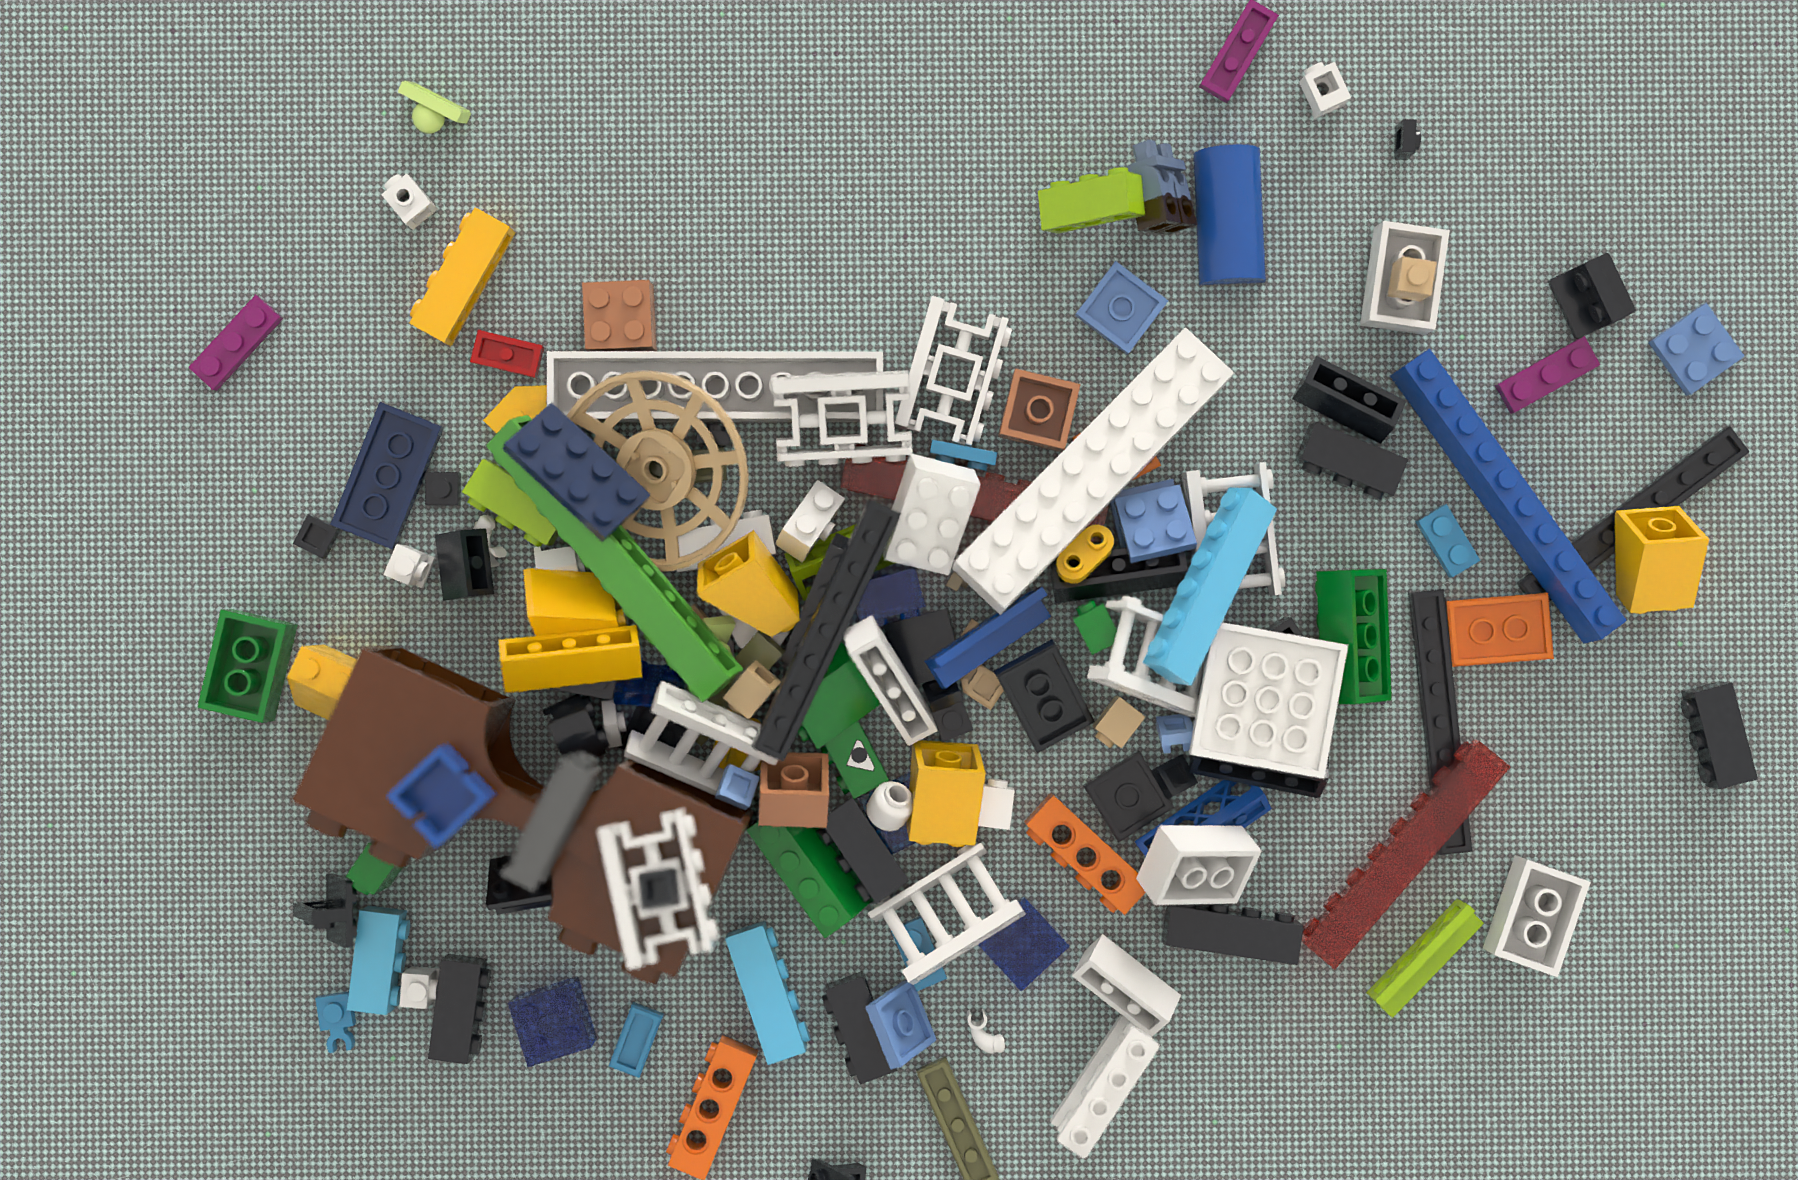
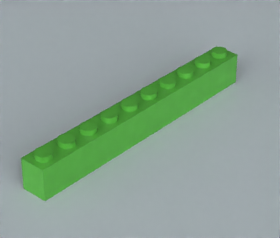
(634, 583)

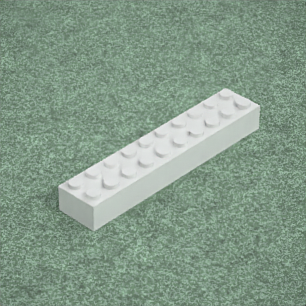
(733, 378)
(1092, 471)

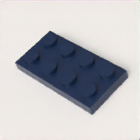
(576, 472)
(387, 476)

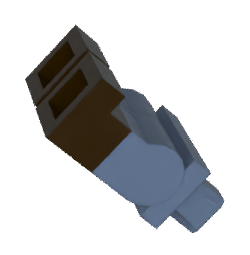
(1164, 189)

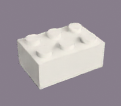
(1388, 245)
(934, 511)
(1198, 865)
(1536, 916)

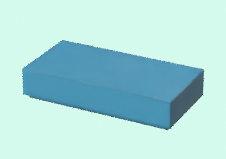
(636, 1039)

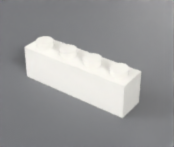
(889, 680)

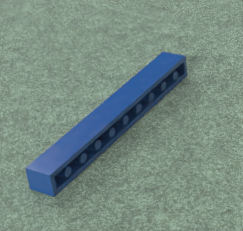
(1508, 498)

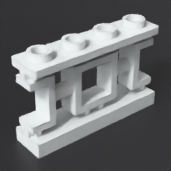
(928, 366)
(841, 392)
(627, 894)
(1103, 1086)

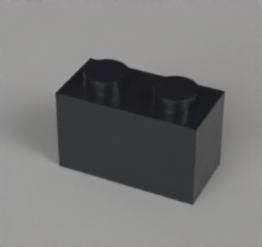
(464, 564)

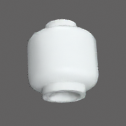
(890, 806)

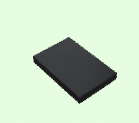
(1044, 696)

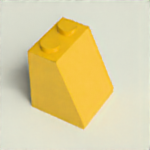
(1658, 559)
(749, 586)
(569, 602)
(319, 678)
(945, 793)

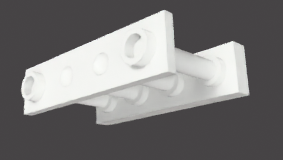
(1198, 487)
(1138, 682)
(698, 717)
(975, 928)

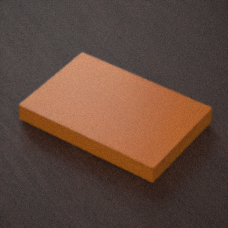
(1499, 629)

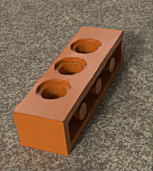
(1053, 812)
(697, 1157)

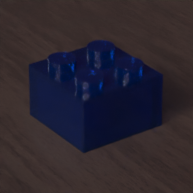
(891, 596)
(552, 1021)

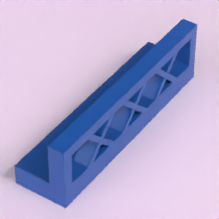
(988, 638)
(1239, 812)

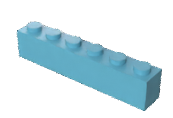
(1209, 585)

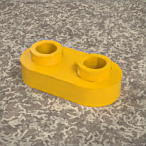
(1086, 552)

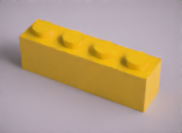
(462, 276)
(570, 658)

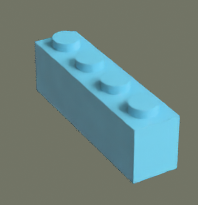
(767, 993)

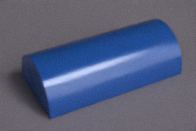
(1229, 215)

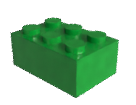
(247, 666)

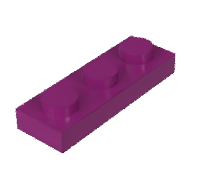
(1238, 51)
(235, 343)
(1547, 375)

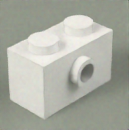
(810, 521)

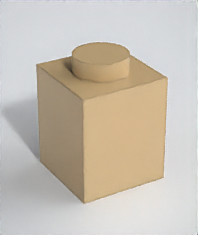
(1412, 279)
(751, 690)
(1117, 723)

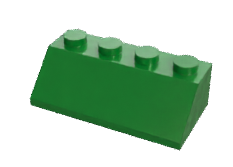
(1356, 614)
(810, 874)

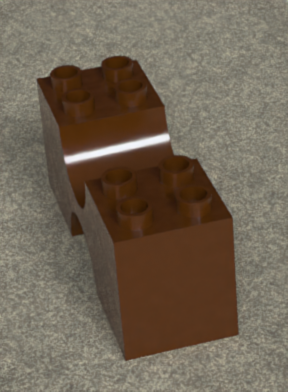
(407, 706)

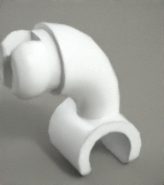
(489, 523)
(984, 1040)

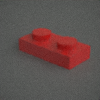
(507, 354)

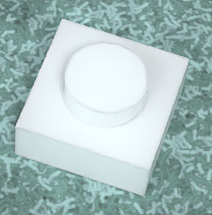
(613, 722)

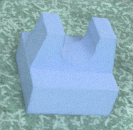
(1174, 731)
(737, 787)

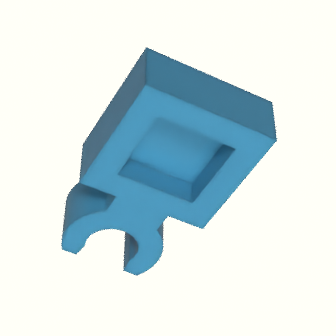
(335, 1017)

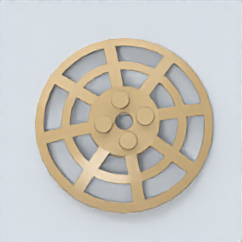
(674, 457)

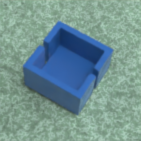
(443, 793)

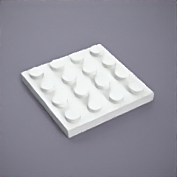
(1268, 700)

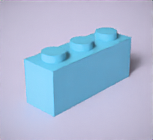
(378, 960)

